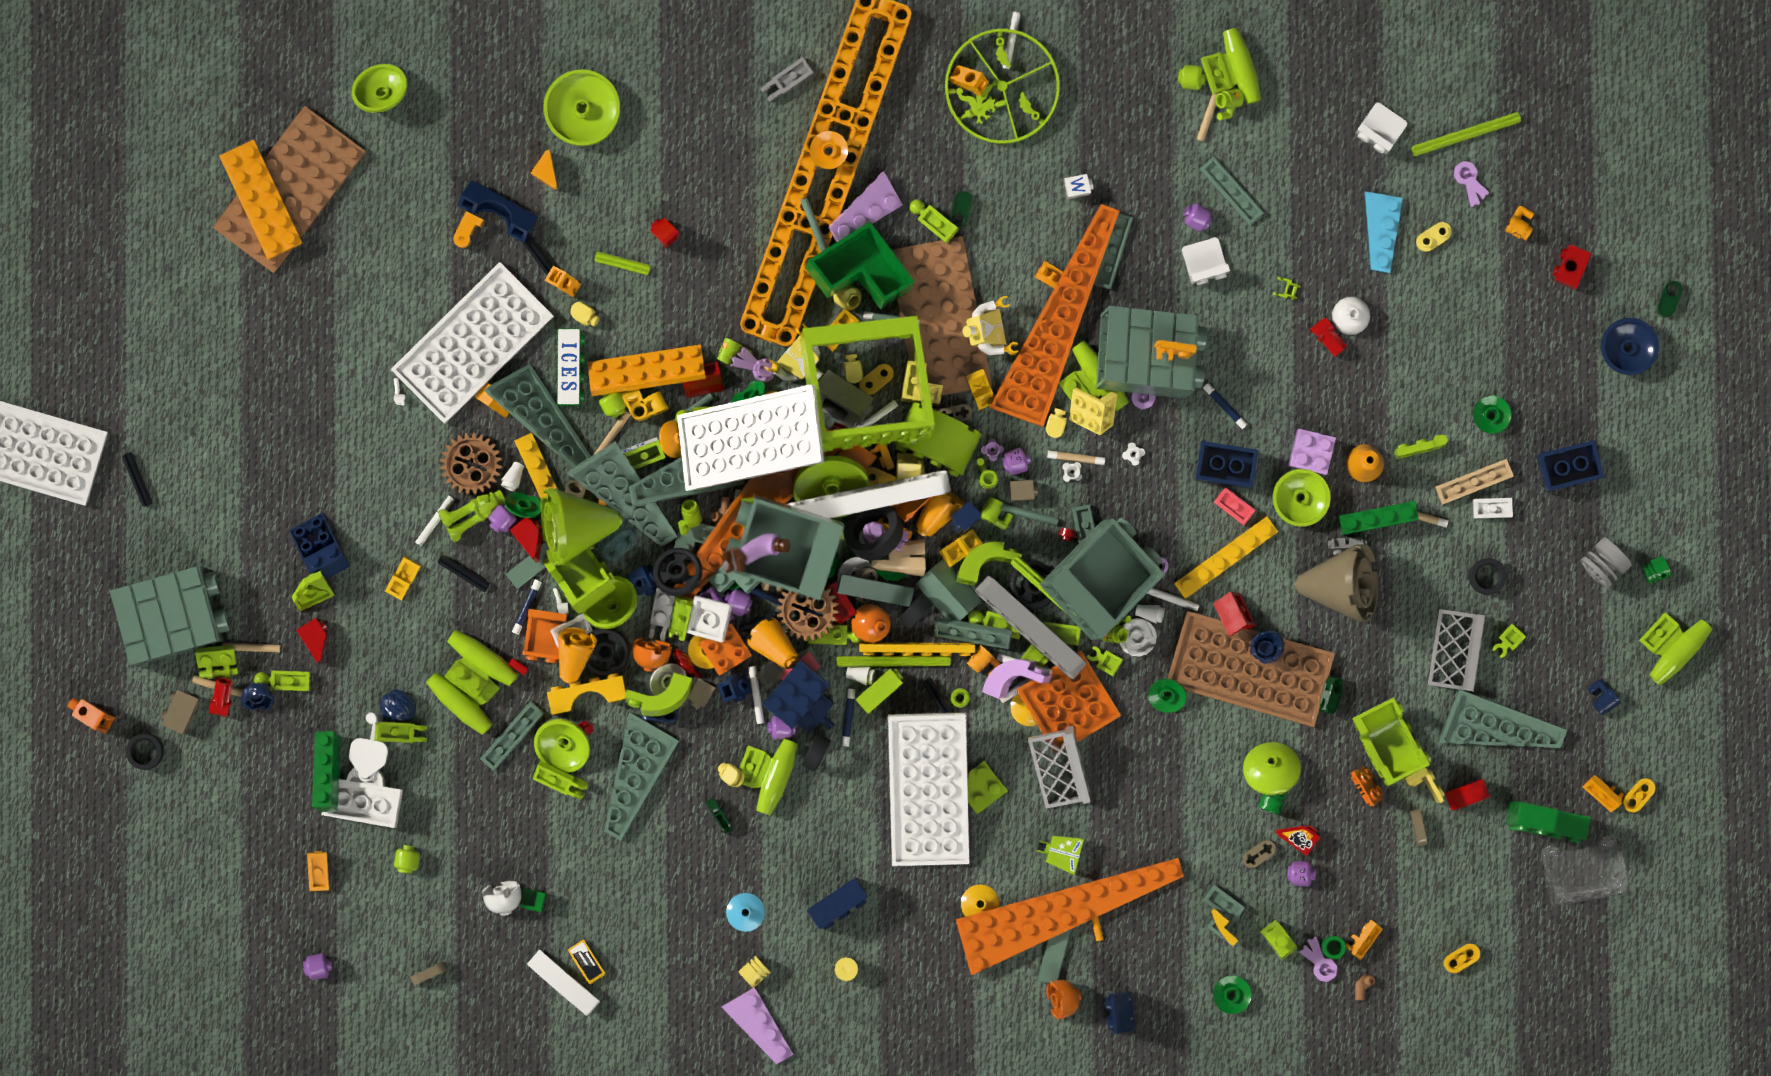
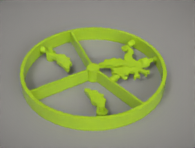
(978, 108)

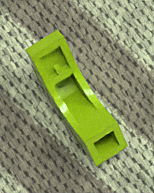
(980, 555)
(665, 702)

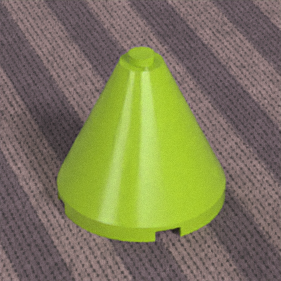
(574, 524)

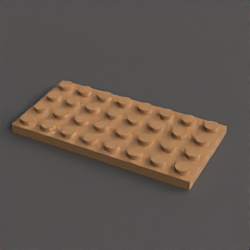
(307, 170)
(943, 303)
(1225, 670)

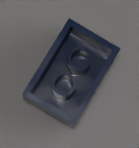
(1226, 465)
(1570, 466)
(796, 694)
(838, 904)

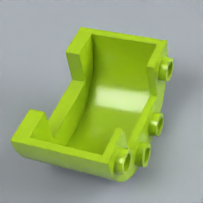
(949, 444)
(583, 580)
(1390, 742)

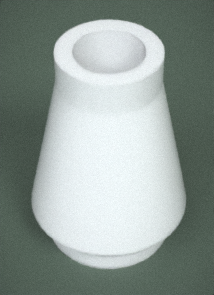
(512, 478)
(1150, 612)
(863, 675)

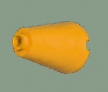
(1358, 466)
(937, 513)
(773, 643)
(574, 652)

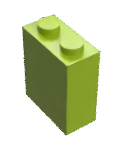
(880, 690)

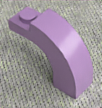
(1003, 675)

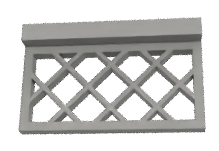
(1473, 650)
(1076, 764)

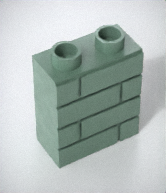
(1129, 357)
(812, 545)
(1103, 577)
(169, 615)

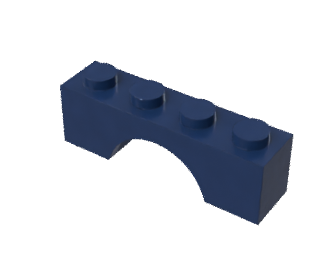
(479, 199)
(965, 518)

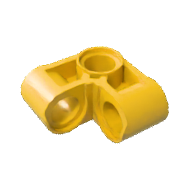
(653, 404)

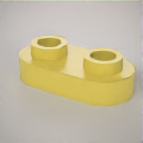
(1433, 236)

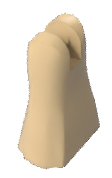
(907, 561)

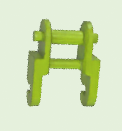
(1288, 282)

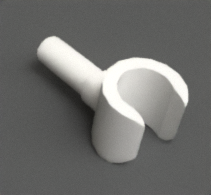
(398, 398)
(562, 607)

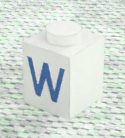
(1078, 186)

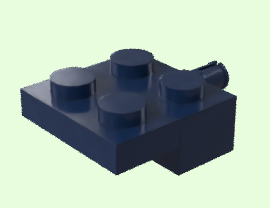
(817, 714)

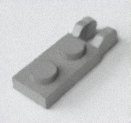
(789, 78)
(661, 613)

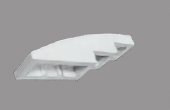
(563, 982)

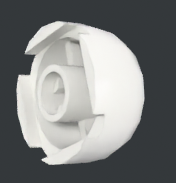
(1351, 315)
(502, 898)

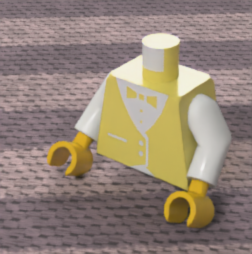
(987, 330)
(790, 365)

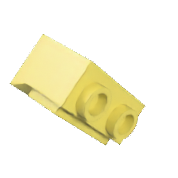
(908, 466)

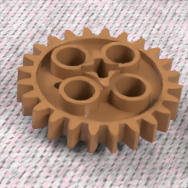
(477, 447)
(803, 626)

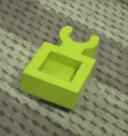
(1510, 639)
(1108, 662)

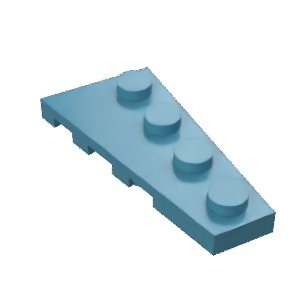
(1382, 227)

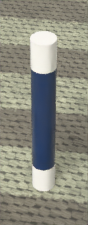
(1224, 405)
(527, 605)
(848, 717)

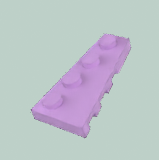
(870, 206)
(758, 1023)

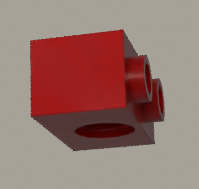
(1579, 258)

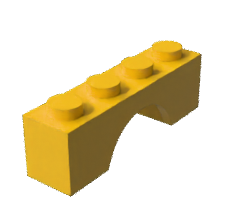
(563, 699)

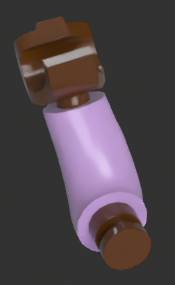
(760, 546)

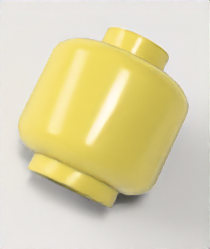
(848, 298)

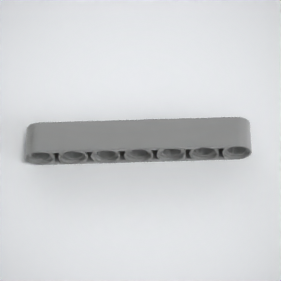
(1030, 627)

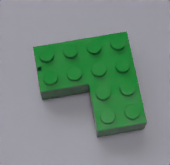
(862, 258)
(1547, 821)

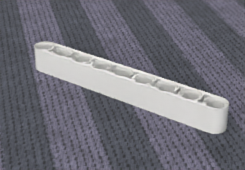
(877, 495)

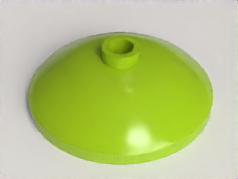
(379, 81)
(1309, 509)
(624, 599)
(554, 751)
(1272, 778)

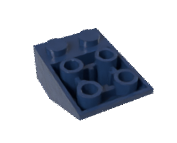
(319, 547)
(1121, 1012)

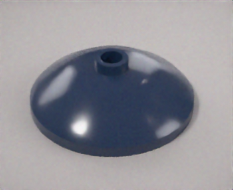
(1641, 339)

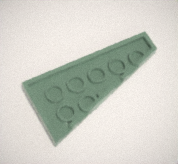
(534, 407)
(609, 478)
(668, 484)
(1490, 723)
(639, 766)

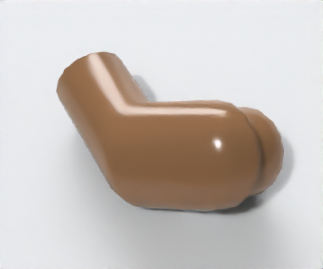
(725, 504)
(1362, 984)

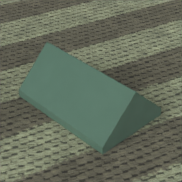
(949, 597)

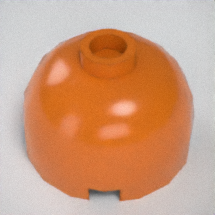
(871, 623)
(651, 654)
(1063, 997)

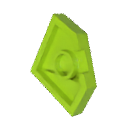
(312, 591)
(983, 787)

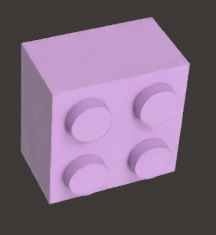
(1312, 452)

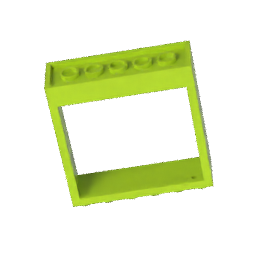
(865, 331)

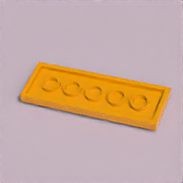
(261, 199)
(646, 370)

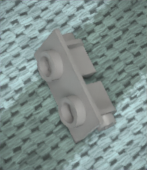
(1339, 545)

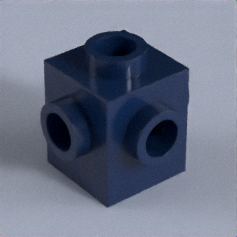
(643, 580)
(739, 688)

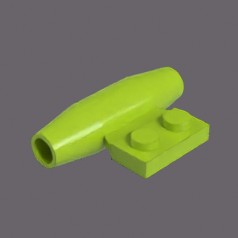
(1233, 68)
(1087, 377)
(1673, 646)
(477, 665)
(462, 704)
(768, 773)

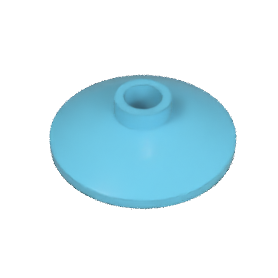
(749, 902)

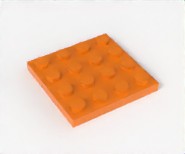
(1068, 703)

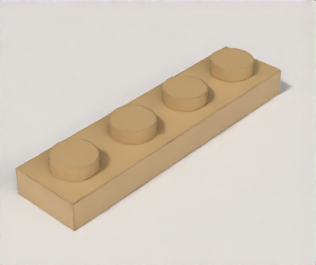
(1474, 481)

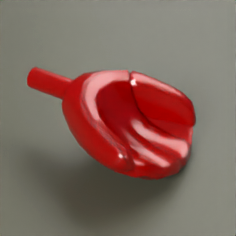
(685, 662)

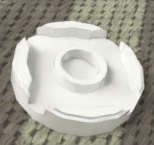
(1143, 632)

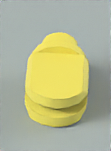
(584, 314)
(853, 369)
(1056, 423)
(731, 774)

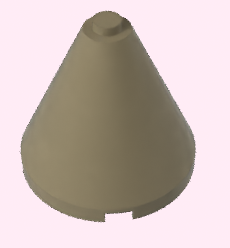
(1343, 583)

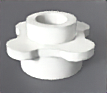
(1138, 453)
(1076, 468)

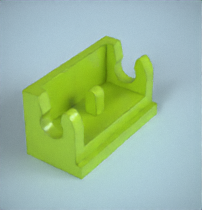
(680, 617)

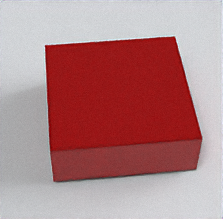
(518, 666)

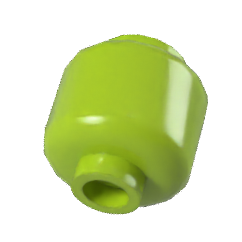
(1192, 77)
(612, 404)
(407, 859)

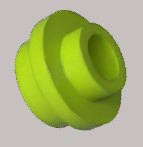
(954, 697)

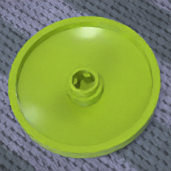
(581, 107)
(829, 477)

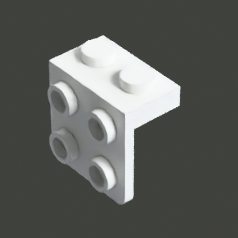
(1381, 128)
(1205, 261)

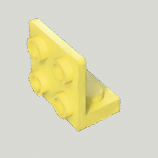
(1092, 412)
(1428, 777)

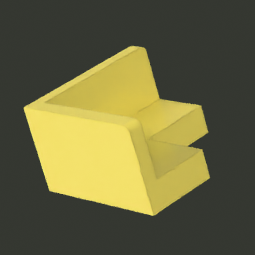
(910, 389)

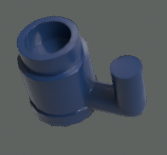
(1607, 700)

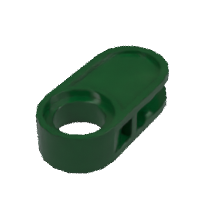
(961, 205)
(1667, 302)
(1330, 696)
(718, 815)

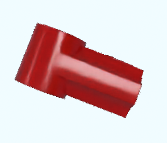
(1326, 334)
(221, 700)

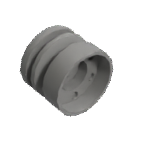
(1607, 561)

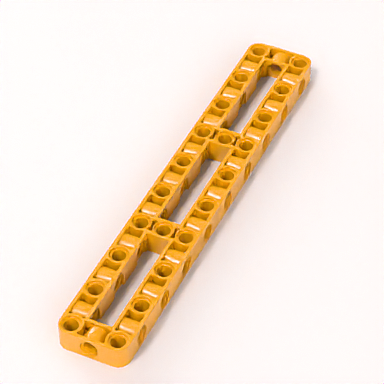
(806, 167)

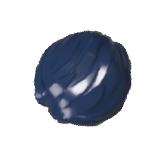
(1267, 646)
(258, 696)
(398, 706)

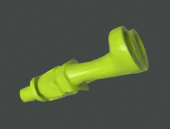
(482, 507)

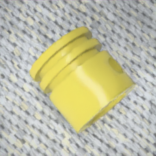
(846, 969)
(754, 972)

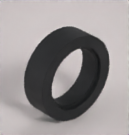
(880, 547)

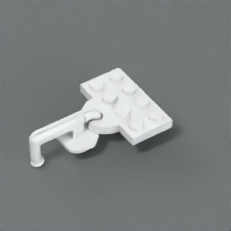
(364, 791)

